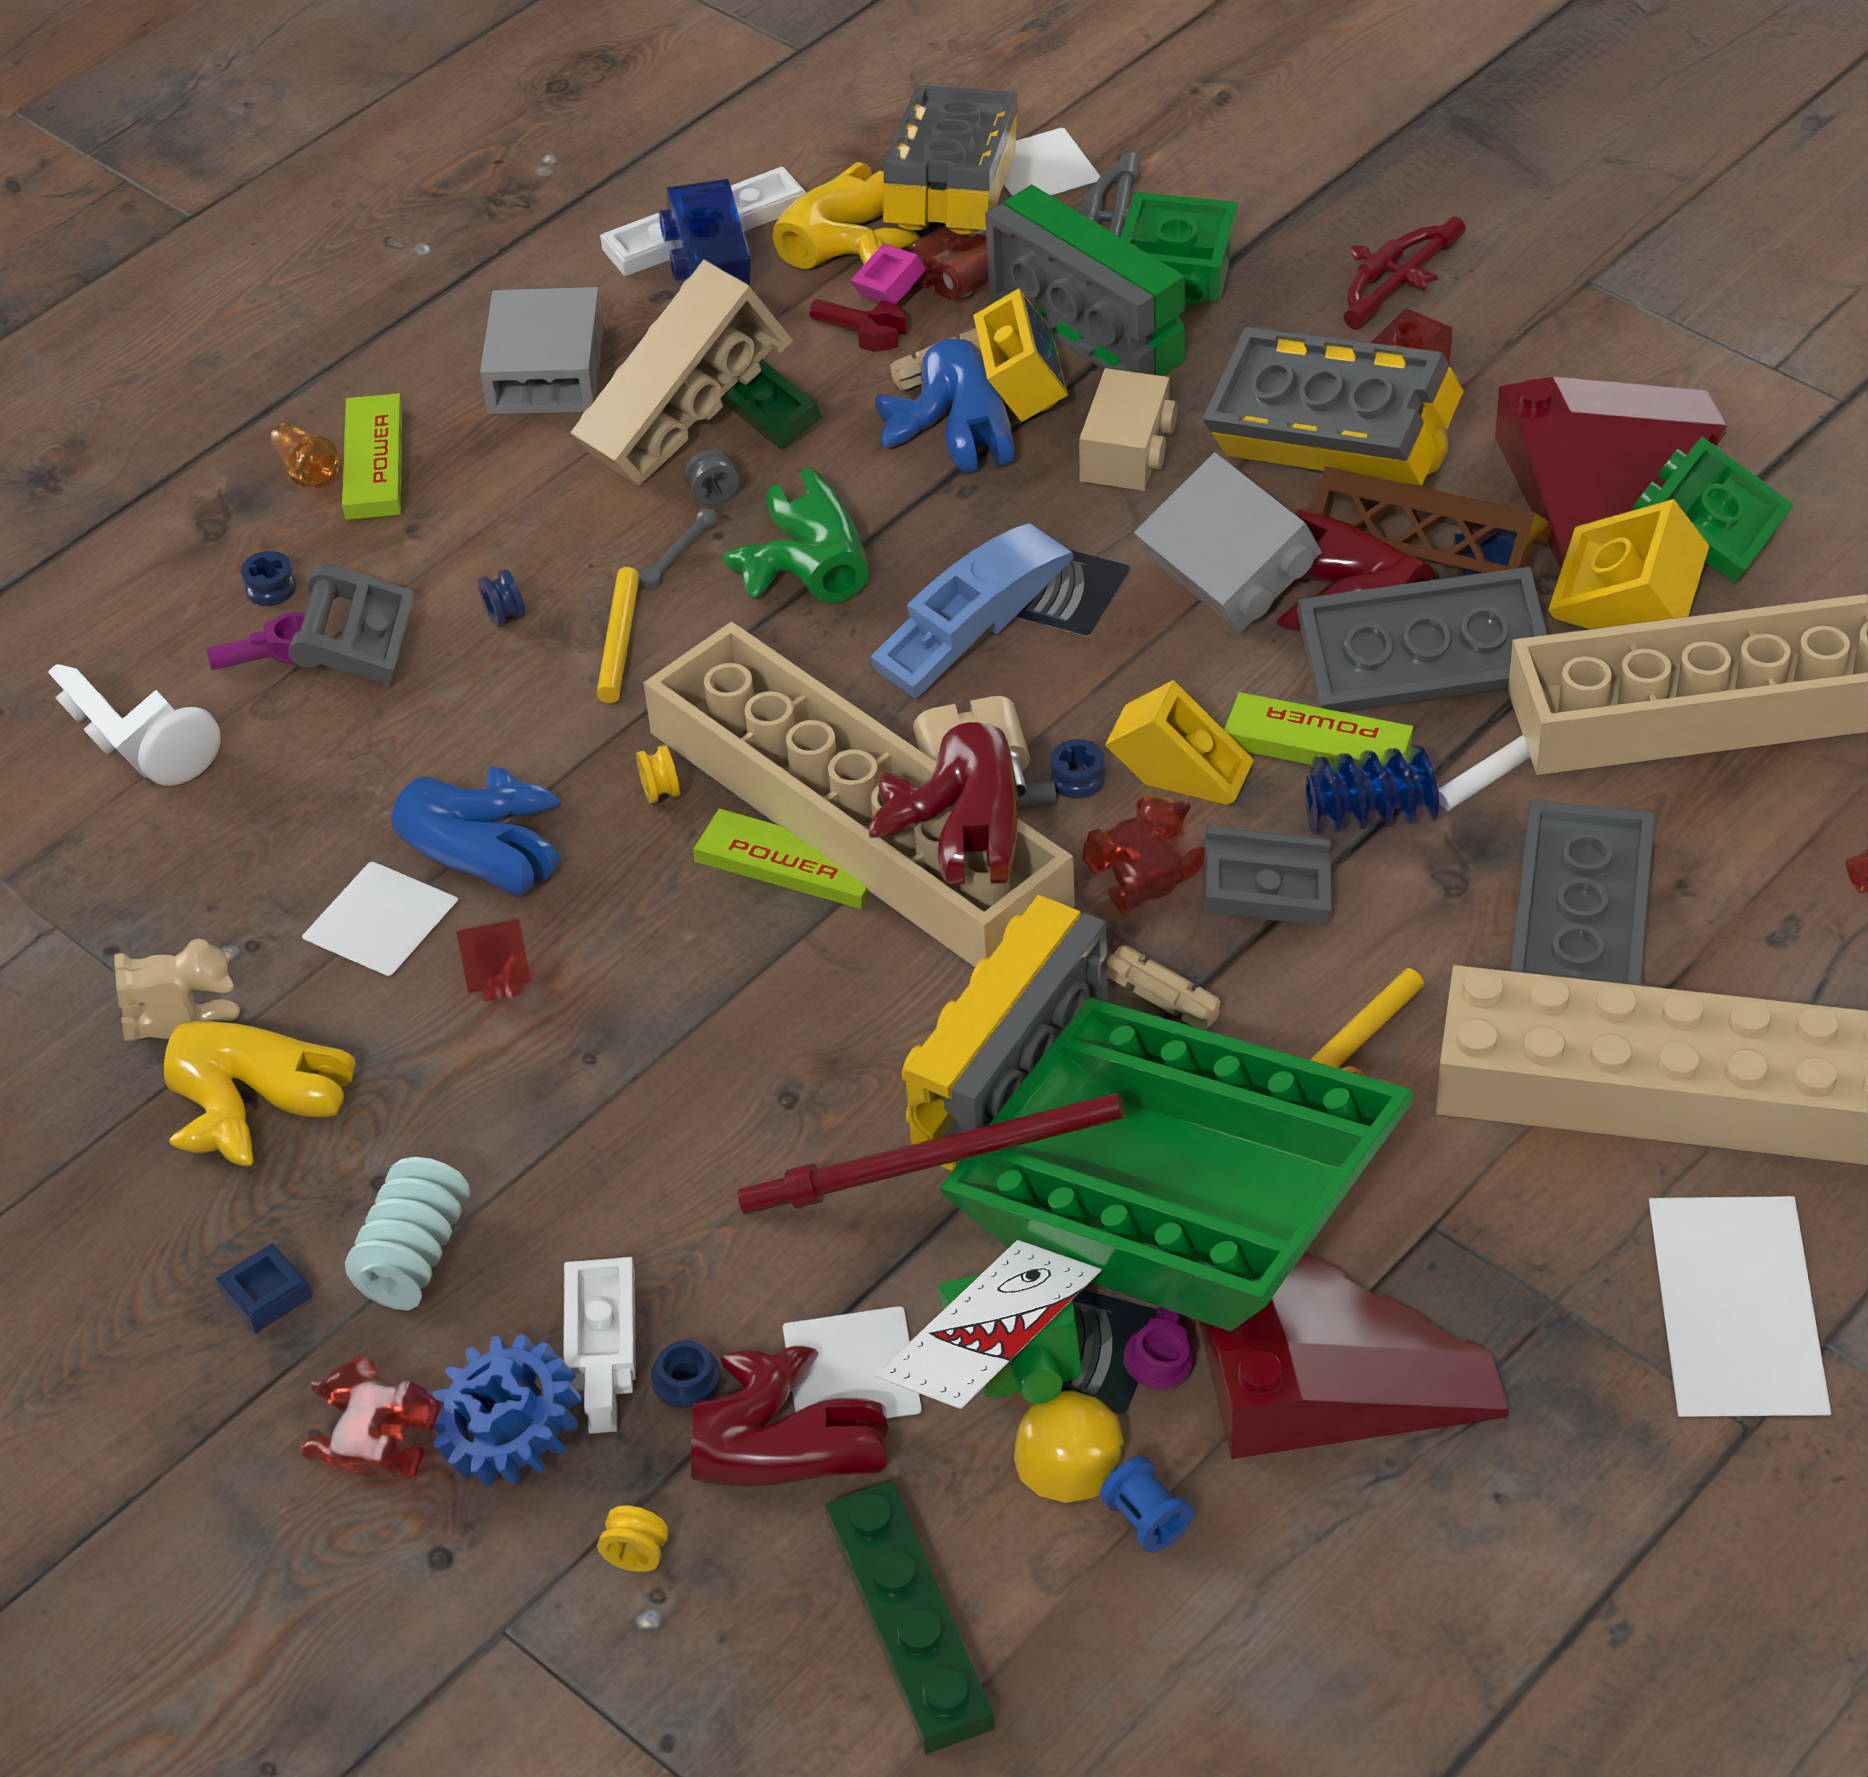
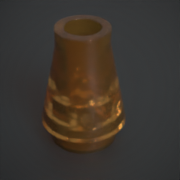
(306, 456)

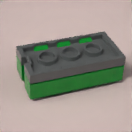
(1087, 284)

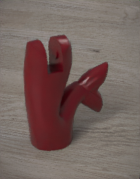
(1353, 562)
(976, 777)
(815, 1442)

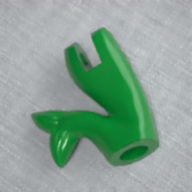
(823, 549)

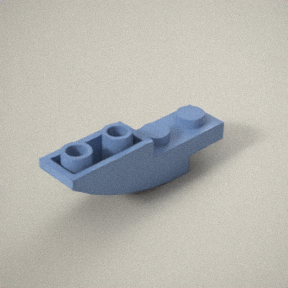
(965, 601)

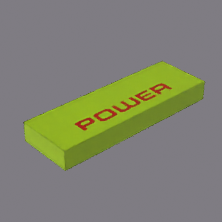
(372, 457)
(1305, 731)
(776, 857)

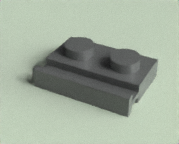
(1266, 876)

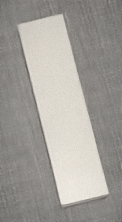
(757, 202)

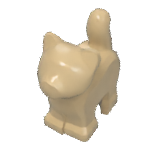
(159, 992)

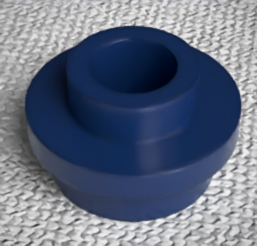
(684, 1360)

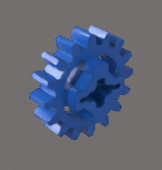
(505, 1410)

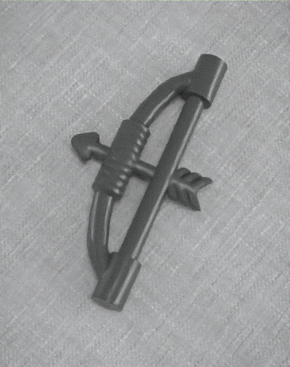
(1126, 176)

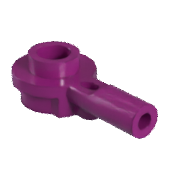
(271, 642)
(1159, 1352)

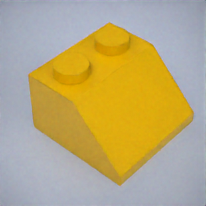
(1630, 569)

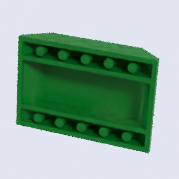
(1205, 1182)

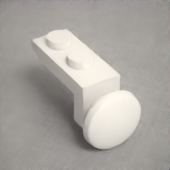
(153, 737)

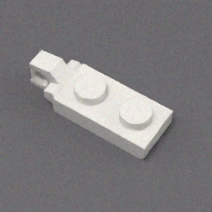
(600, 1335)

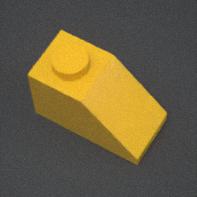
(1179, 746)

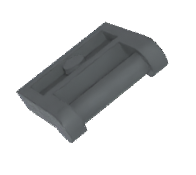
(371, 628)

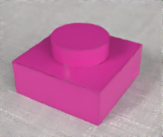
(888, 274)

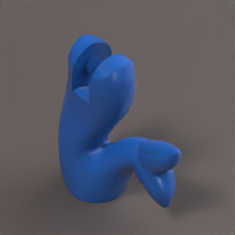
(978, 416)
(460, 832)

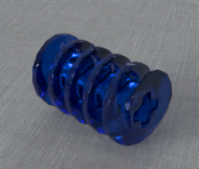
(1371, 787)

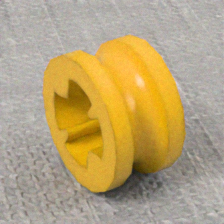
(657, 774)
(633, 1538)

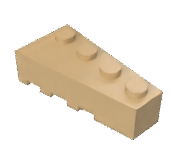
(679, 372)

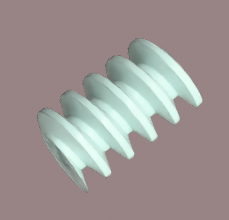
(406, 1231)

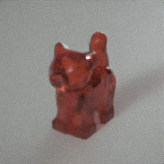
(1141, 852)
(372, 1422)

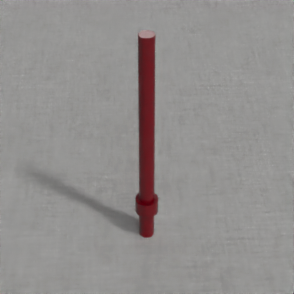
(808, 1184)

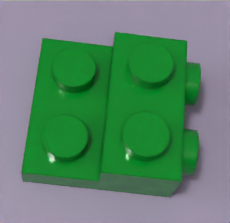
(1187, 236)
(1723, 502)

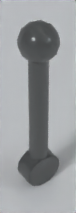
(651, 576)

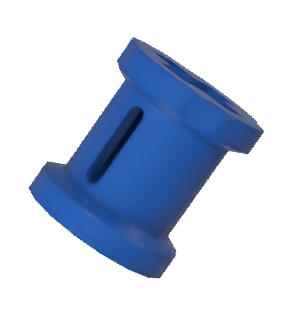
(1146, 1504)

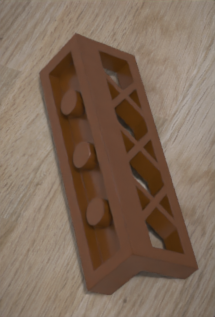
(1435, 508)

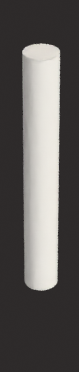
(1483, 773)

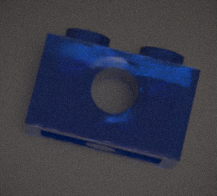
(704, 226)

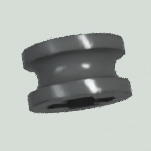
(706, 464)

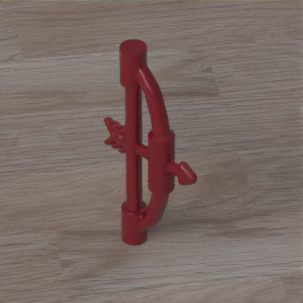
(1384, 258)

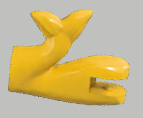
(827, 221)
(283, 1070)

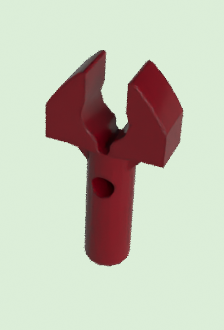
(875, 328)

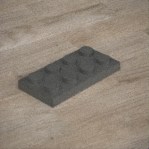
(1417, 638)
(1583, 892)

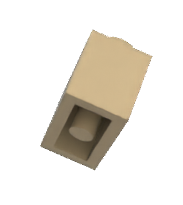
(1126, 429)

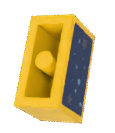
(1020, 355)

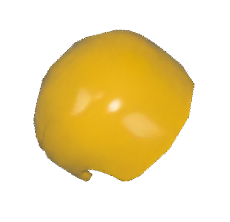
(1068, 1447)

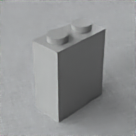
(542, 350)
(1228, 542)

